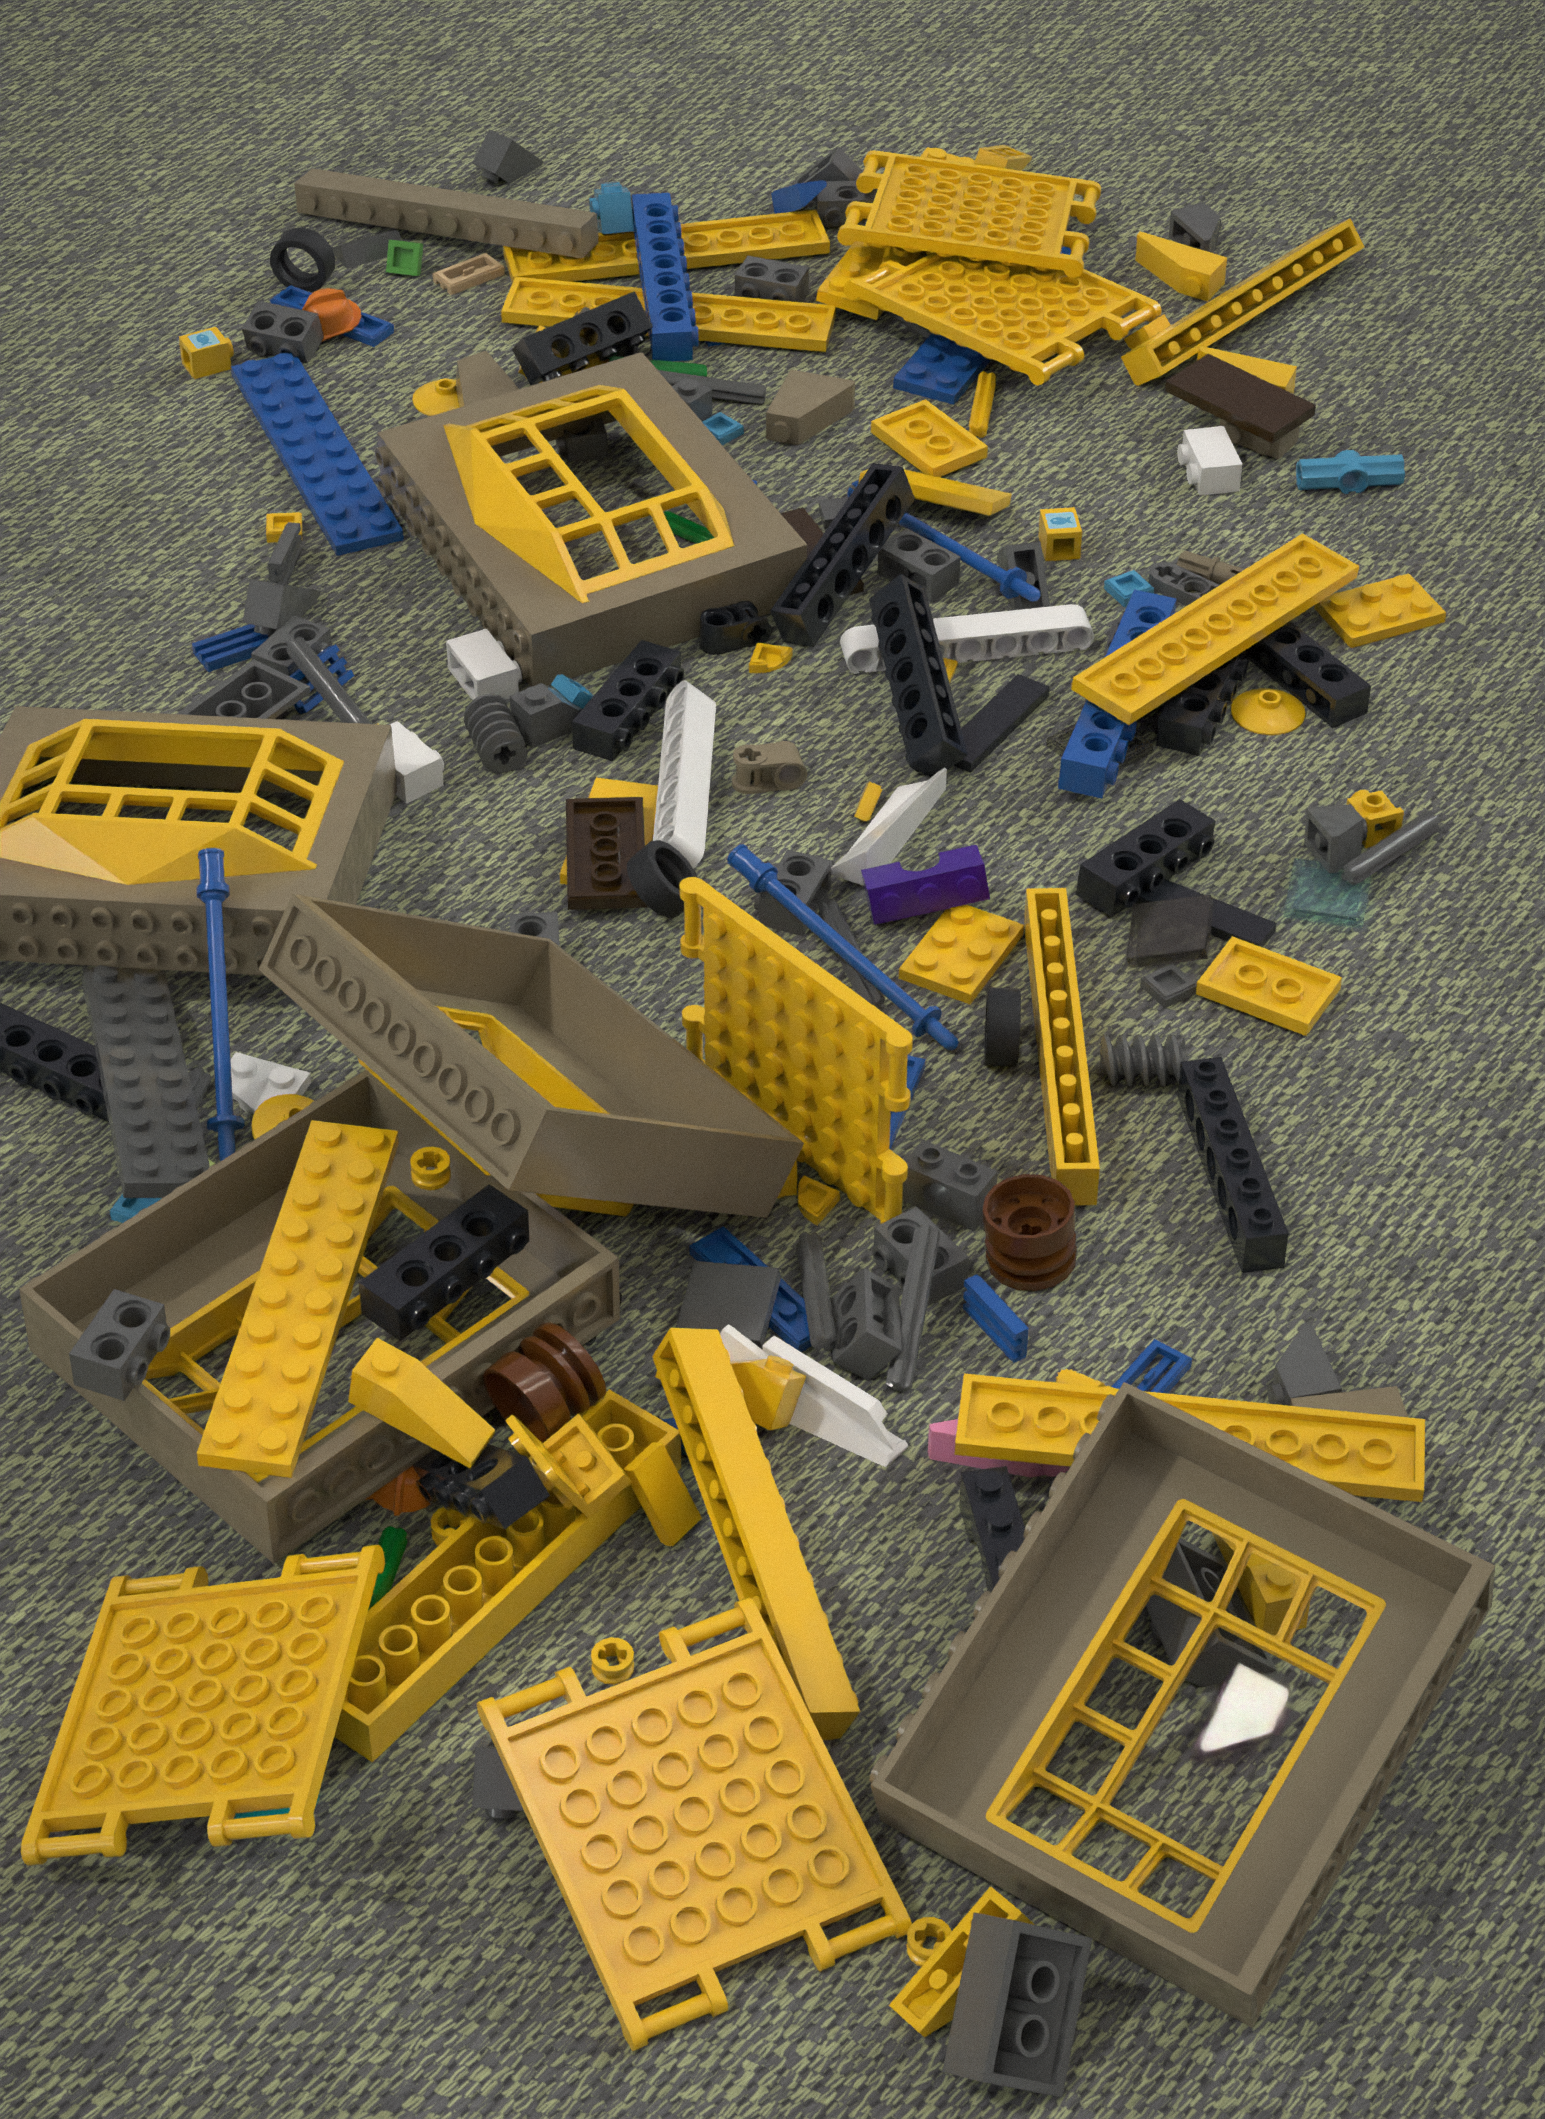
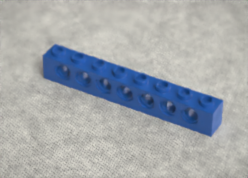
(664, 277)
(1098, 736)

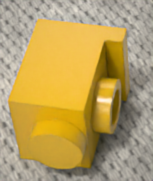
(1376, 809)

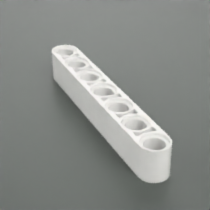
(984, 636)
(685, 771)

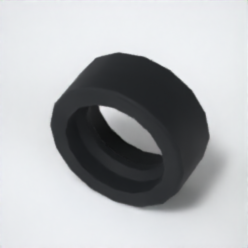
(315, 246)
(656, 877)
(1002, 1027)

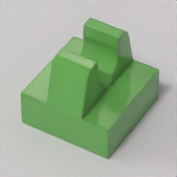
(404, 257)

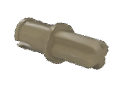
(1208, 568)

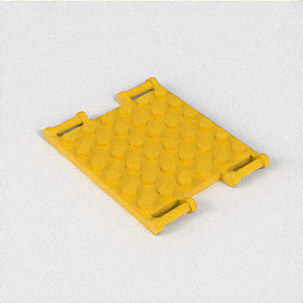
(971, 212)
(1005, 310)
(799, 1047)
(205, 1705)
(692, 1819)

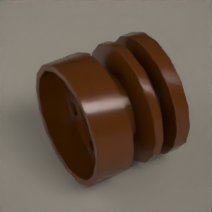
(1030, 1232)
(545, 1381)

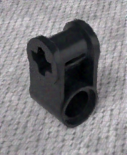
(729, 628)

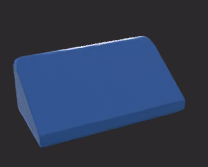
(796, 196)

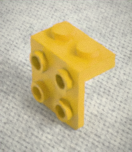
(572, 1464)

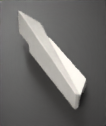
(891, 827)
(827, 1402)

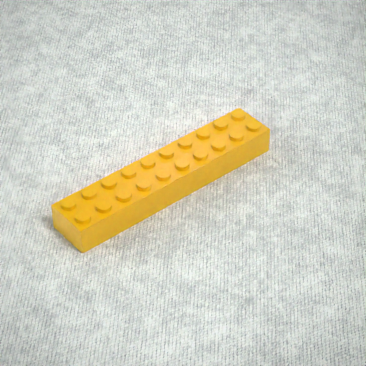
(479, 1589)

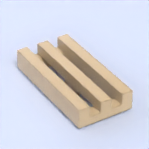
(470, 276)

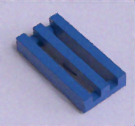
(228, 647)
(337, 666)
(995, 1318)
(1182, 1365)

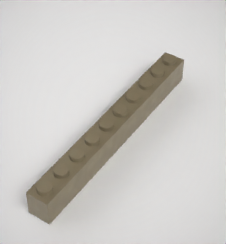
(447, 213)

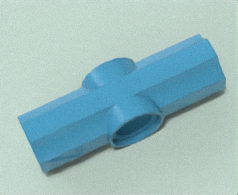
(1350, 472)

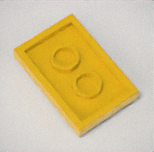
(929, 439)
(1380, 610)
(961, 952)
(1269, 986)

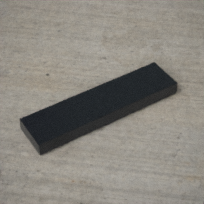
(1000, 719)
(1226, 919)

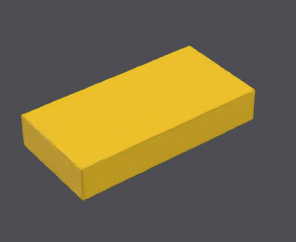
(662, 1494)

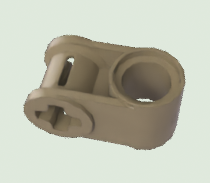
(770, 766)

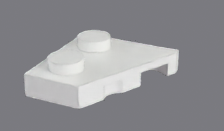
(259, 1080)

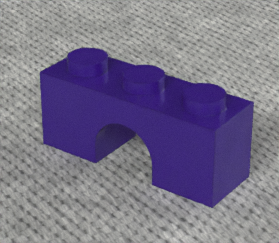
(903, 893)

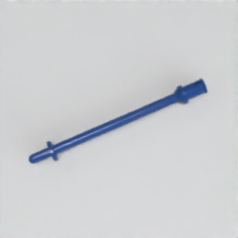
(1011, 582)
(763, 878)
(213, 893)

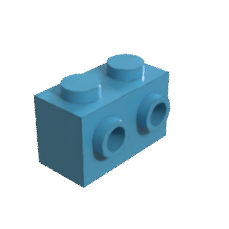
(612, 208)

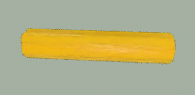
(982, 404)

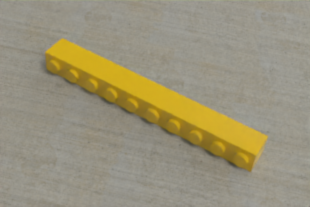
(1242, 302)
(1061, 1044)
(752, 1519)

